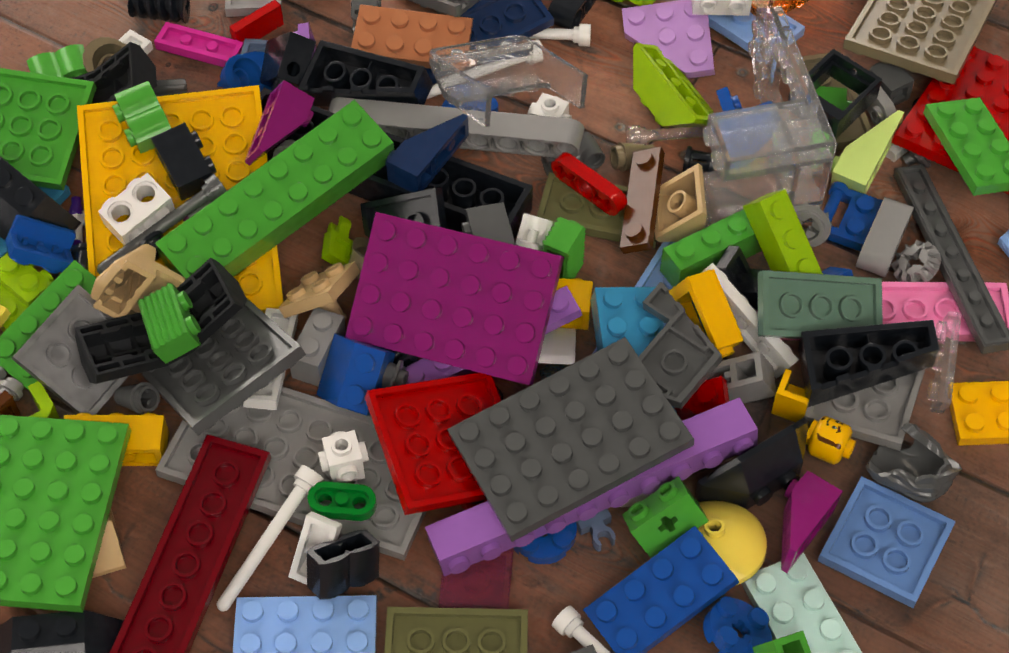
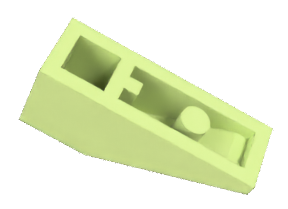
(865, 155)

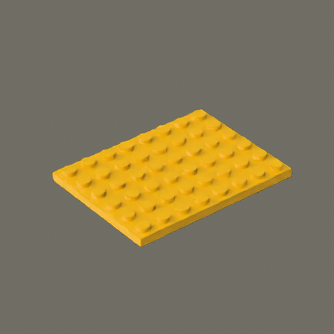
(226, 128)

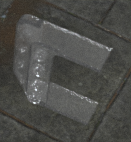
(501, 67)

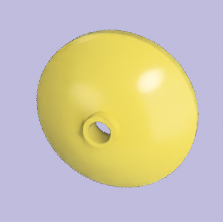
(740, 537)

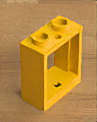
(712, 309)

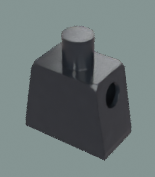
(286, 59)

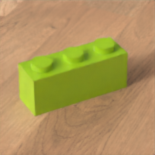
(781, 234)

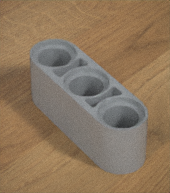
(884, 237)

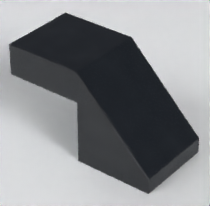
(739, 274)

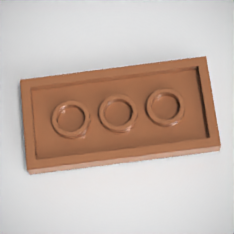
(407, 33)

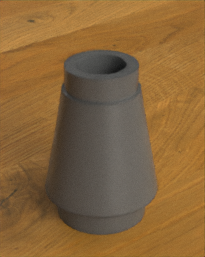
(138, 397)

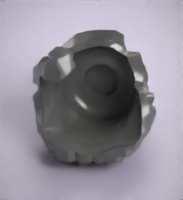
(916, 472)

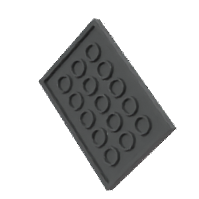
(569, 438)

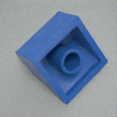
(351, 371)

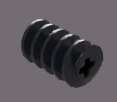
(160, 8)

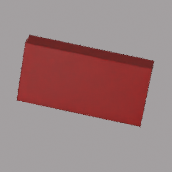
(258, 23)

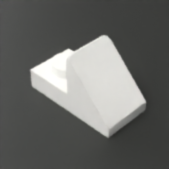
(314, 531)

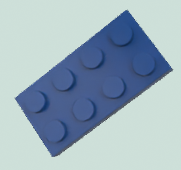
(661, 594)

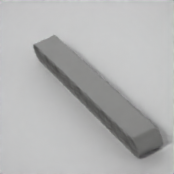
(507, 131)

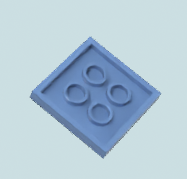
(886, 541)

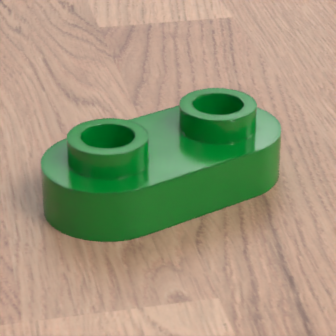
(343, 499)

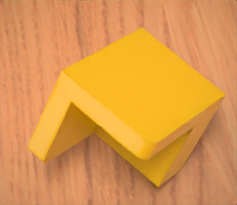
(789, 400)

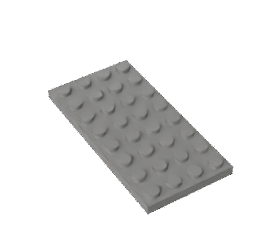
(294, 439)

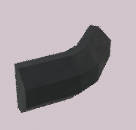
(120, 72)
(122, 344)

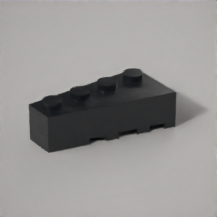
(362, 75)
(863, 356)

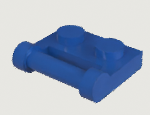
(857, 218)

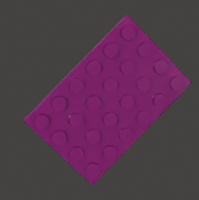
(454, 298)

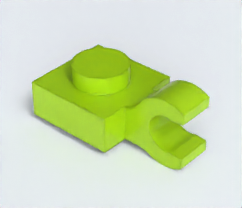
(336, 242)

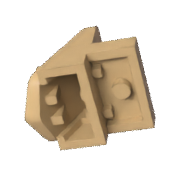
(129, 280)

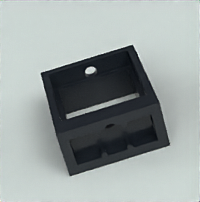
(860, 81)

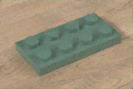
(815, 302)

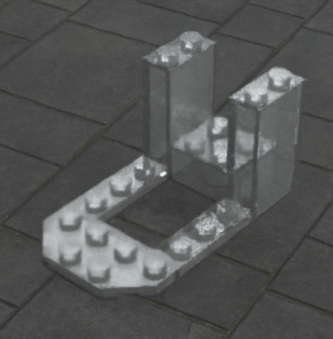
(773, 143)

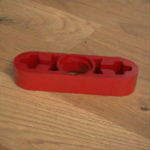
(589, 183)

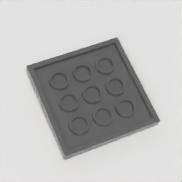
(226, 368)

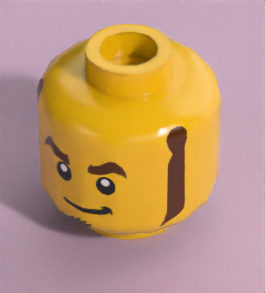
(830, 440)

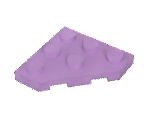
(676, 32)

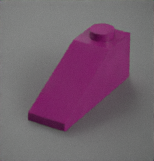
(282, 116)
(806, 512)

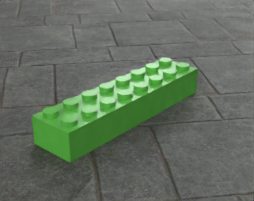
(280, 195)

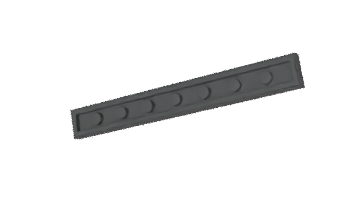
(956, 263)

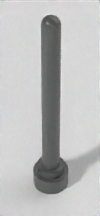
(210, 191)

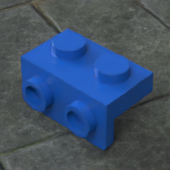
(40, 244)

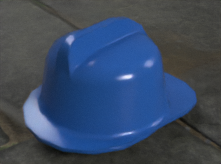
(243, 71)

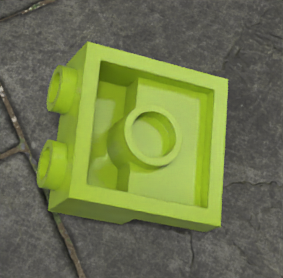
(20, 286)

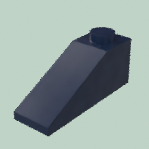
(423, 155)

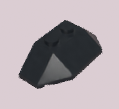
(24, 198)
(759, 471)
(59, 633)

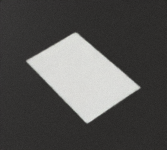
(559, 347)

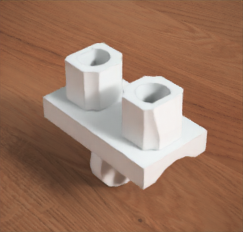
(533, 231)

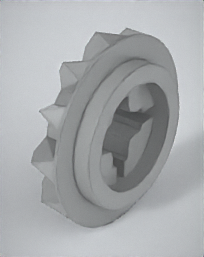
(821, 225)
(928, 256)

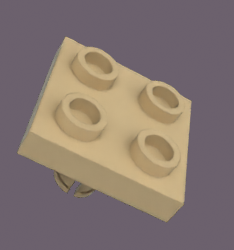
(320, 290)

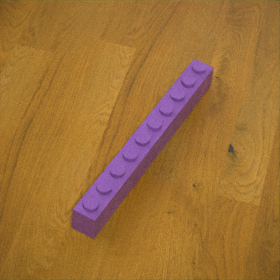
(479, 535)

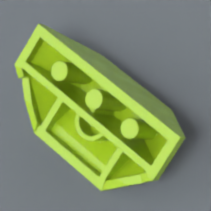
(667, 90)

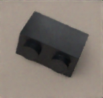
(183, 160)

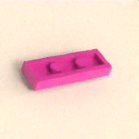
(197, 44)

